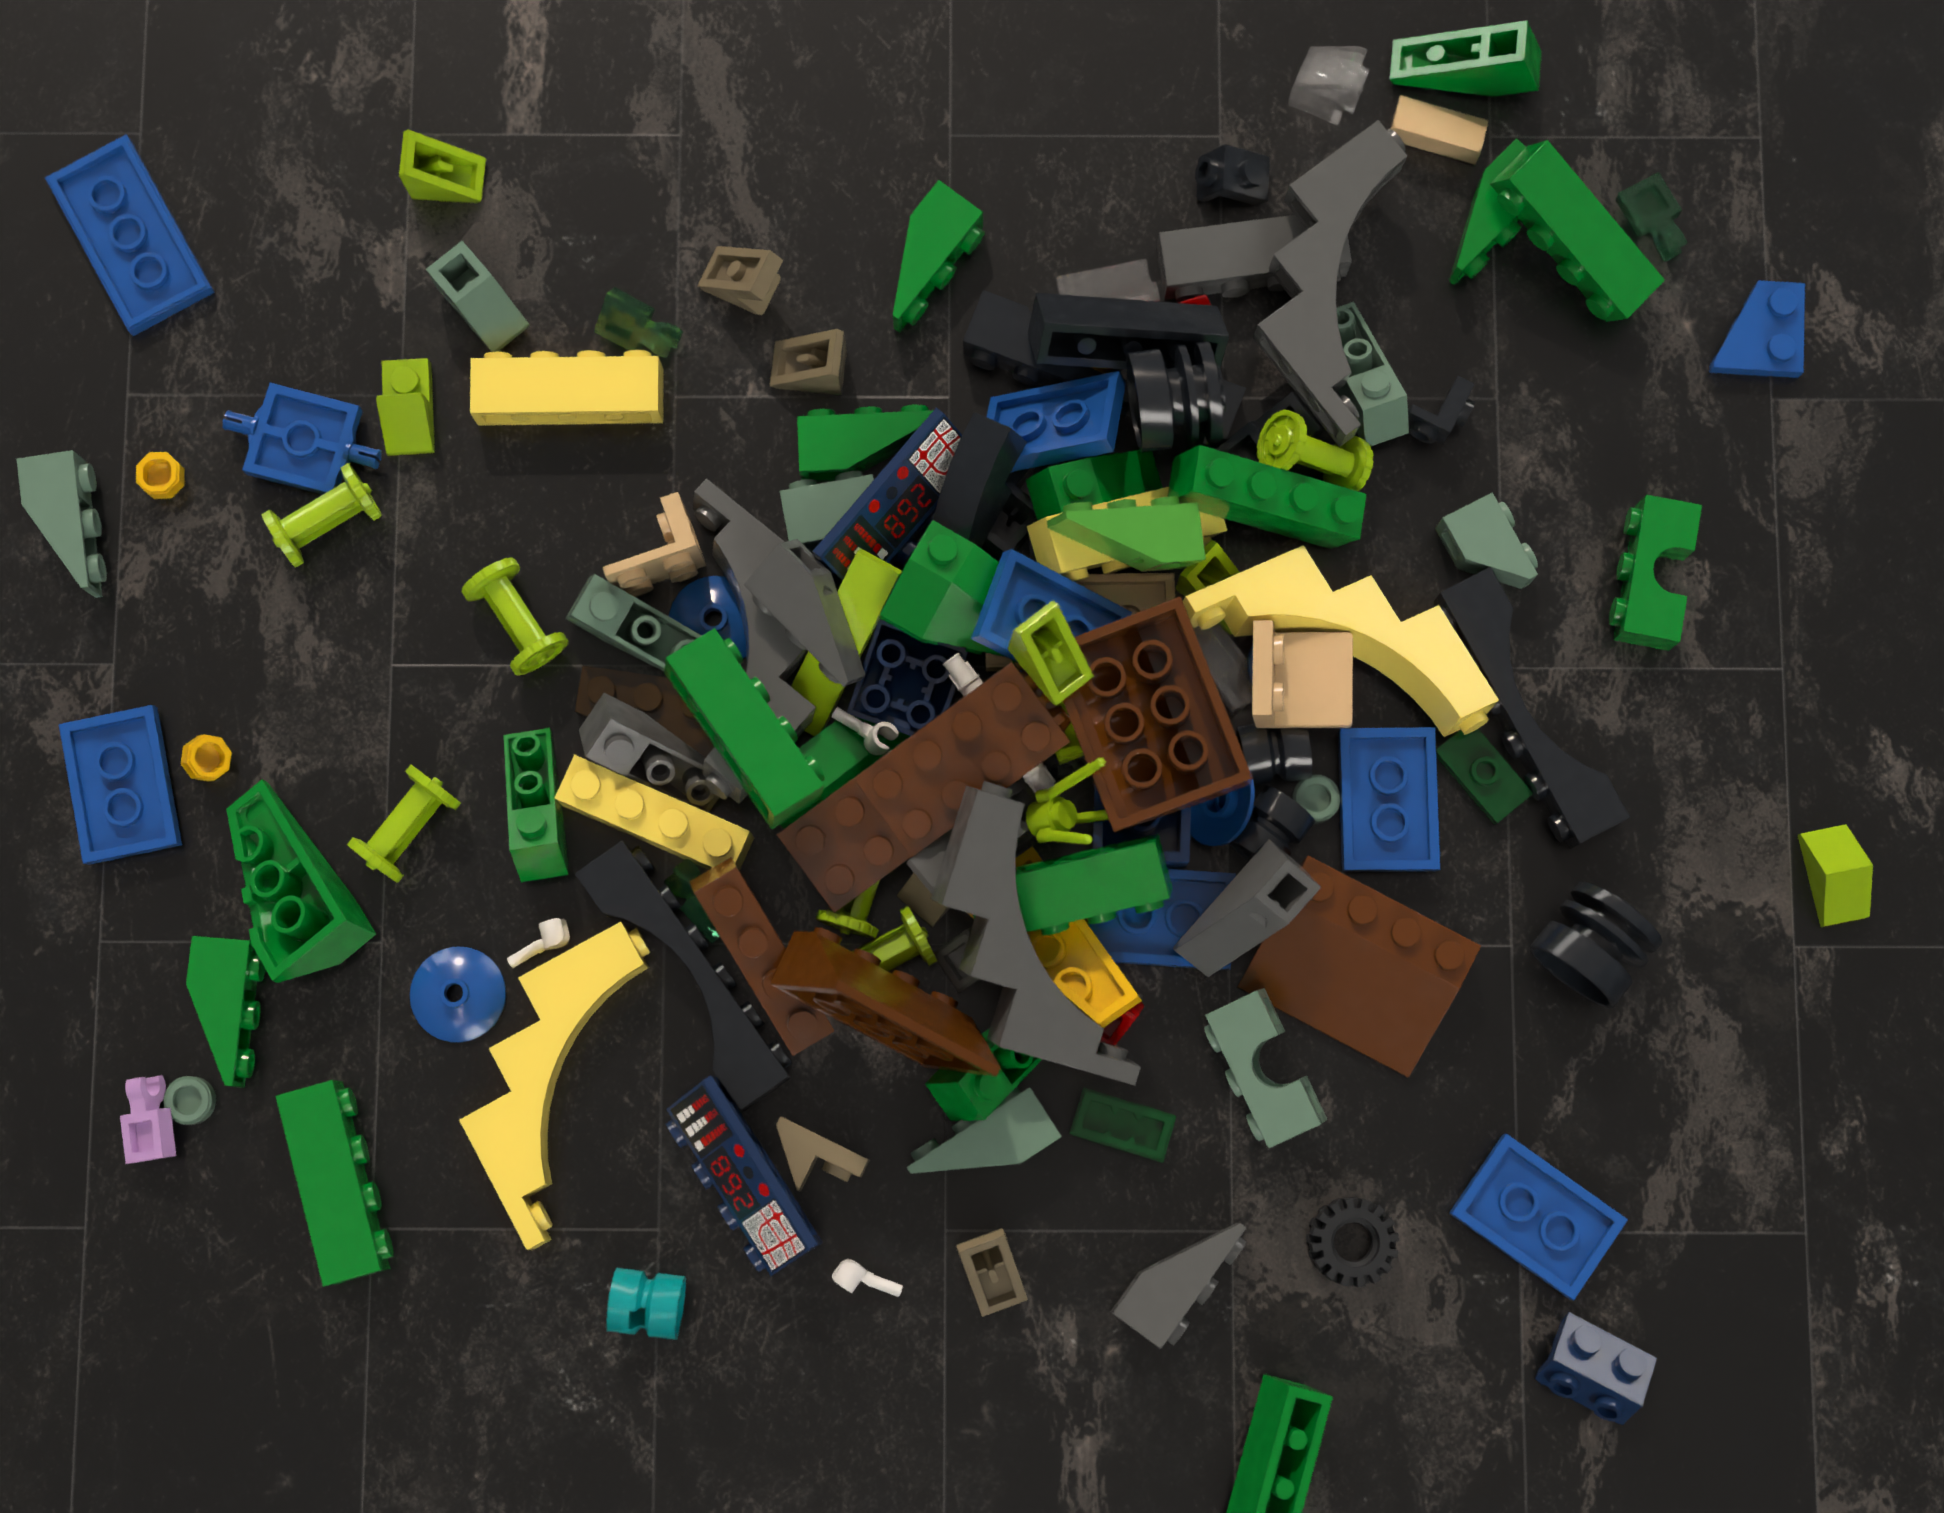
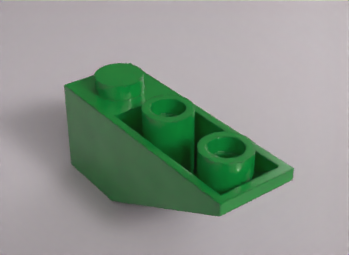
(1486, 220)
(936, 238)
(855, 441)
(534, 814)
(223, 990)
(976, 1095)

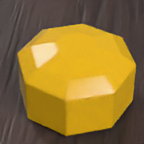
(160, 475)
(206, 758)

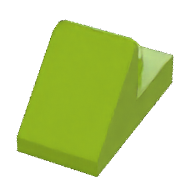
(407, 407)

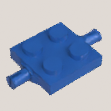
(301, 439)

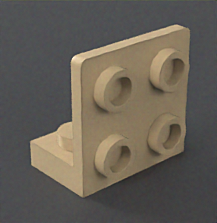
(674, 561)
(1301, 678)

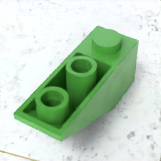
(1141, 536)

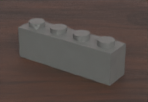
(1228, 257)

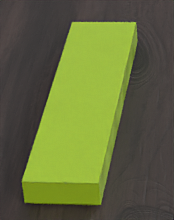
(862, 598)

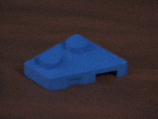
(1766, 334)

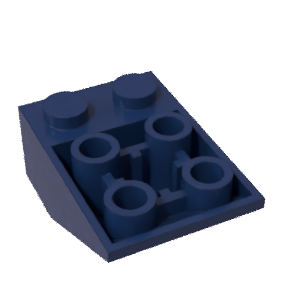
(904, 680)

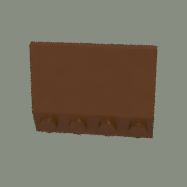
(1153, 718)
(1362, 969)
(882, 1004)

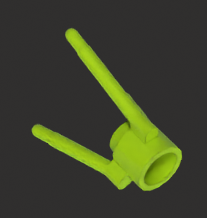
(1053, 816)

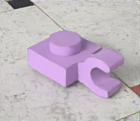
(148, 1129)

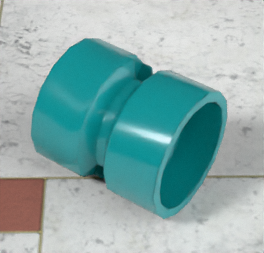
(646, 1303)

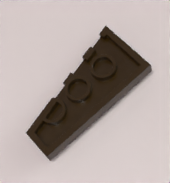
(648, 694)

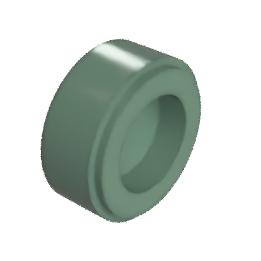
(1318, 796)
(190, 1100)

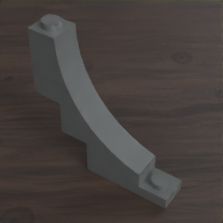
(1304, 332)
(769, 652)
(1031, 1009)

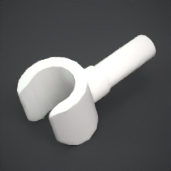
(867, 731)
(554, 936)
(850, 1273)

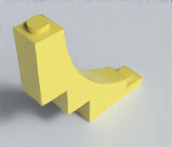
(1416, 654)
(514, 1128)

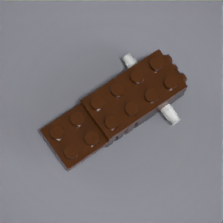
(916, 789)

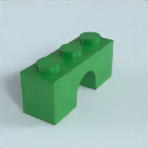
(1645, 610)

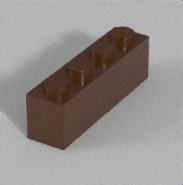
(757, 952)

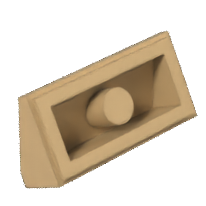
(1439, 129)

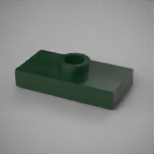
(1483, 774)
(1122, 1125)

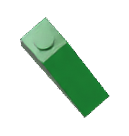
(1470, 61)
(1093, 481)

